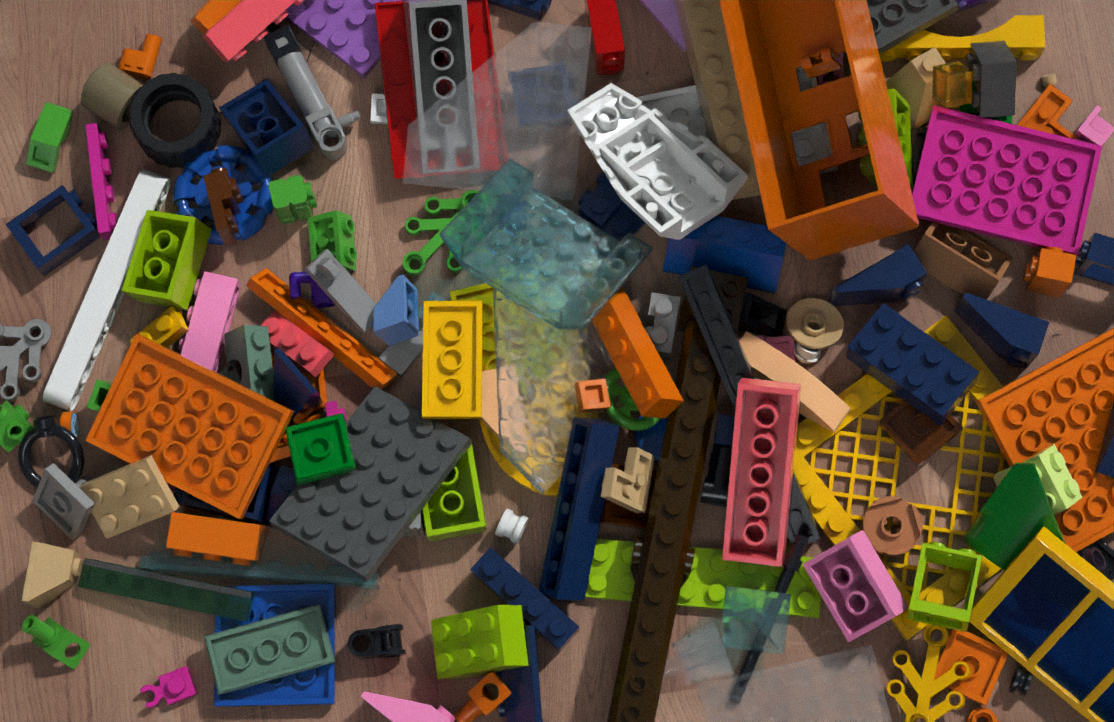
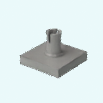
(63, 501)

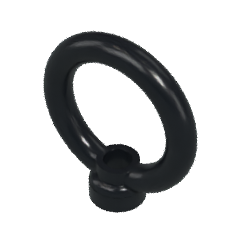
(47, 427)

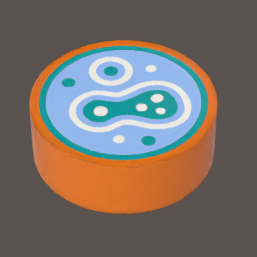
(70, 421)

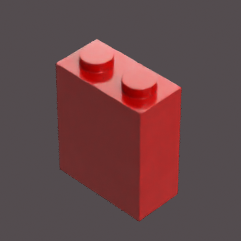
(606, 36)

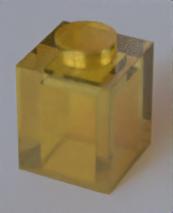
(952, 85)

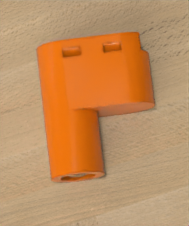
(141, 63)

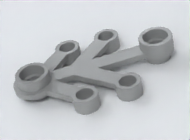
(11, 355)

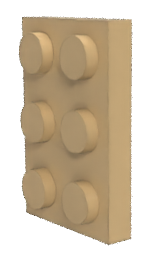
(129, 497)

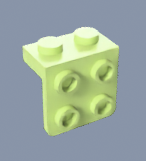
(1056, 480)

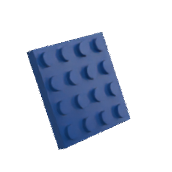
(303, 688)

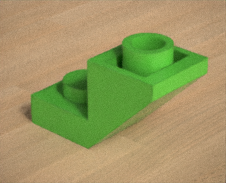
(47, 137)

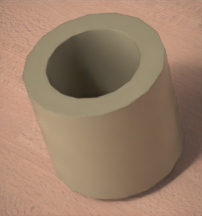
(109, 94)

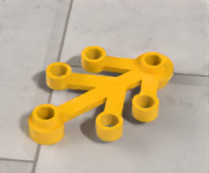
(927, 685)

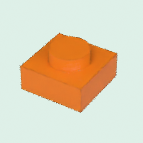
(592, 395)

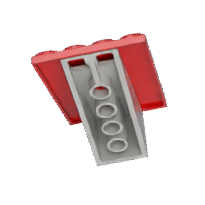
(409, 39)

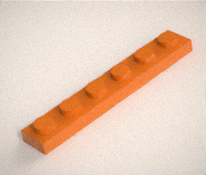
(322, 329)

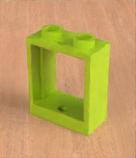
(941, 614)

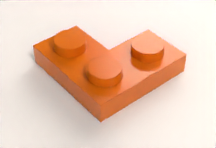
(1046, 113)

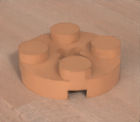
(900, 512)

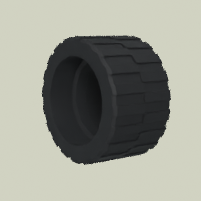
(161, 91)

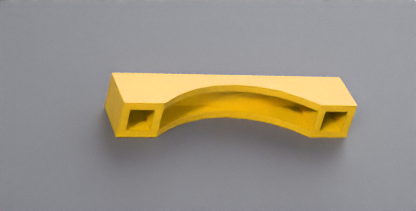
(1021, 33)

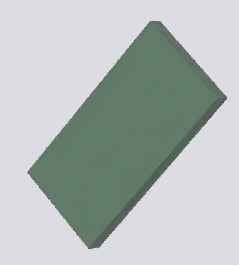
(269, 649)

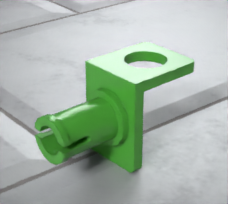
(54, 639)

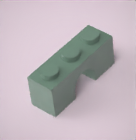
(252, 349)

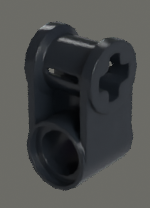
(379, 642)

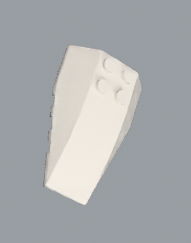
(654, 164)

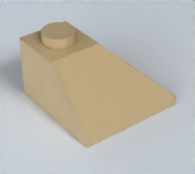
(915, 86)
(49, 573)

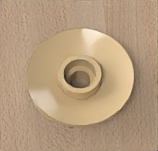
(817, 314)

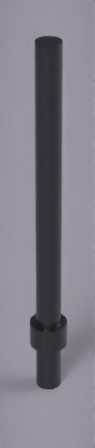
(791, 564)

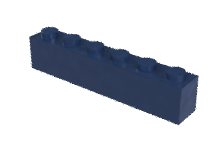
(578, 509)

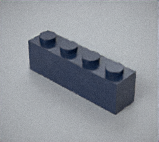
(516, 590)

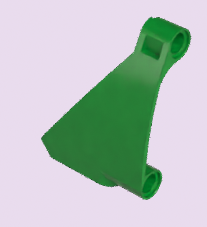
(1012, 516)

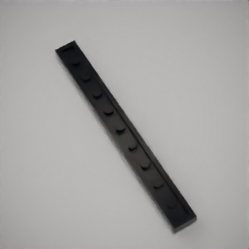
(733, 366)

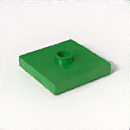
(320, 449)

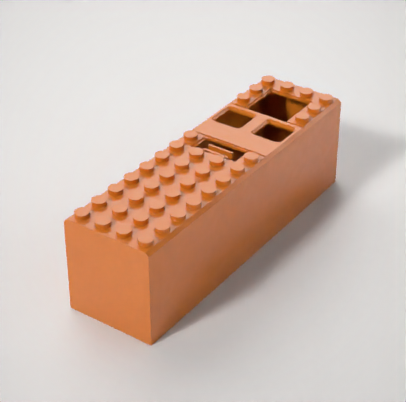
(766, 48)

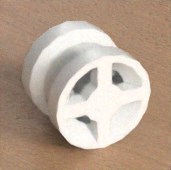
(511, 526)

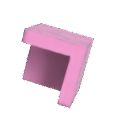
(1095, 129)

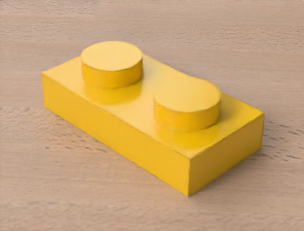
(166, 327)

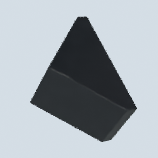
(761, 317)

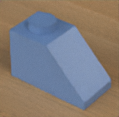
(397, 313)

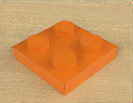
(983, 659)

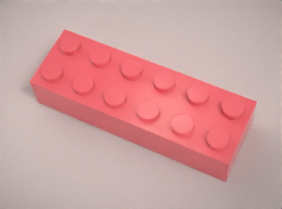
(761, 471)

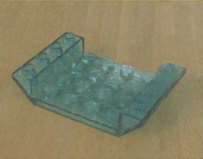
(540, 250)

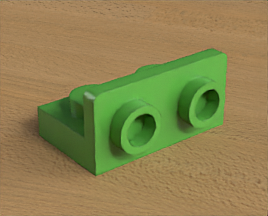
(333, 232)

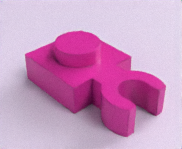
(174, 687)

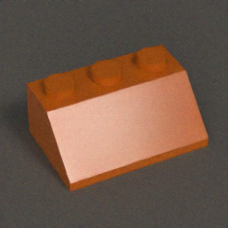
(216, 538)

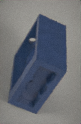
(66, 250)
(1096, 259)

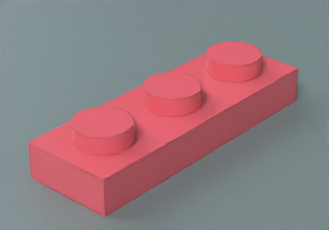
(297, 344)

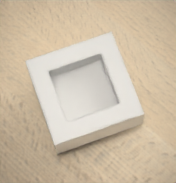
(378, 109)

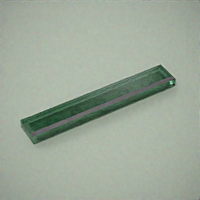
(166, 590)

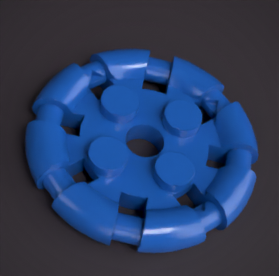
(231, 157)

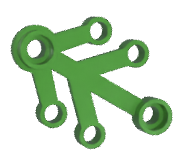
(434, 225)

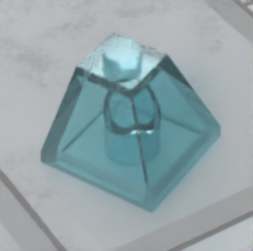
(755, 619)

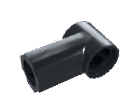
(717, 482)

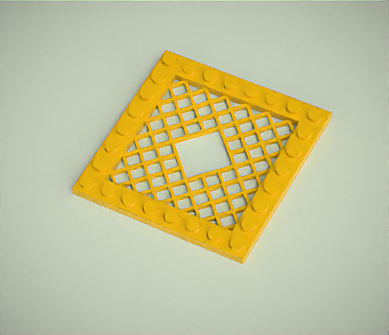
(839, 524)

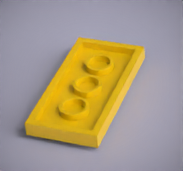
(452, 359)

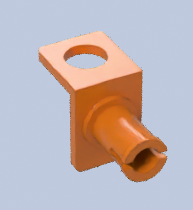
(482, 699)

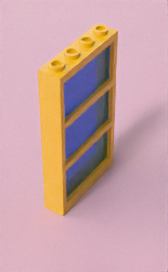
(1056, 622)

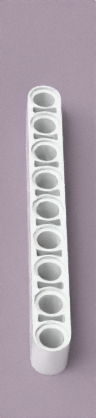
(103, 294)

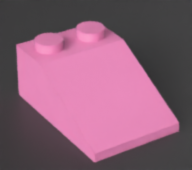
(407, 711)

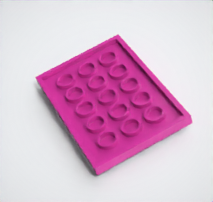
(1005, 180)

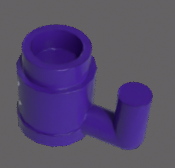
(319, 297)

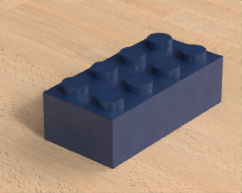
(912, 364)

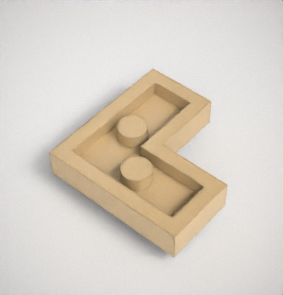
(632, 486)

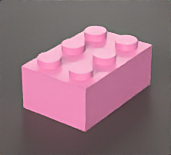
(855, 586)

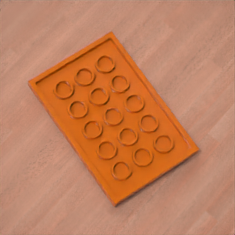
(194, 423)

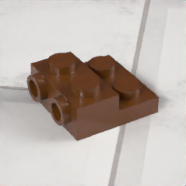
(224, 201)

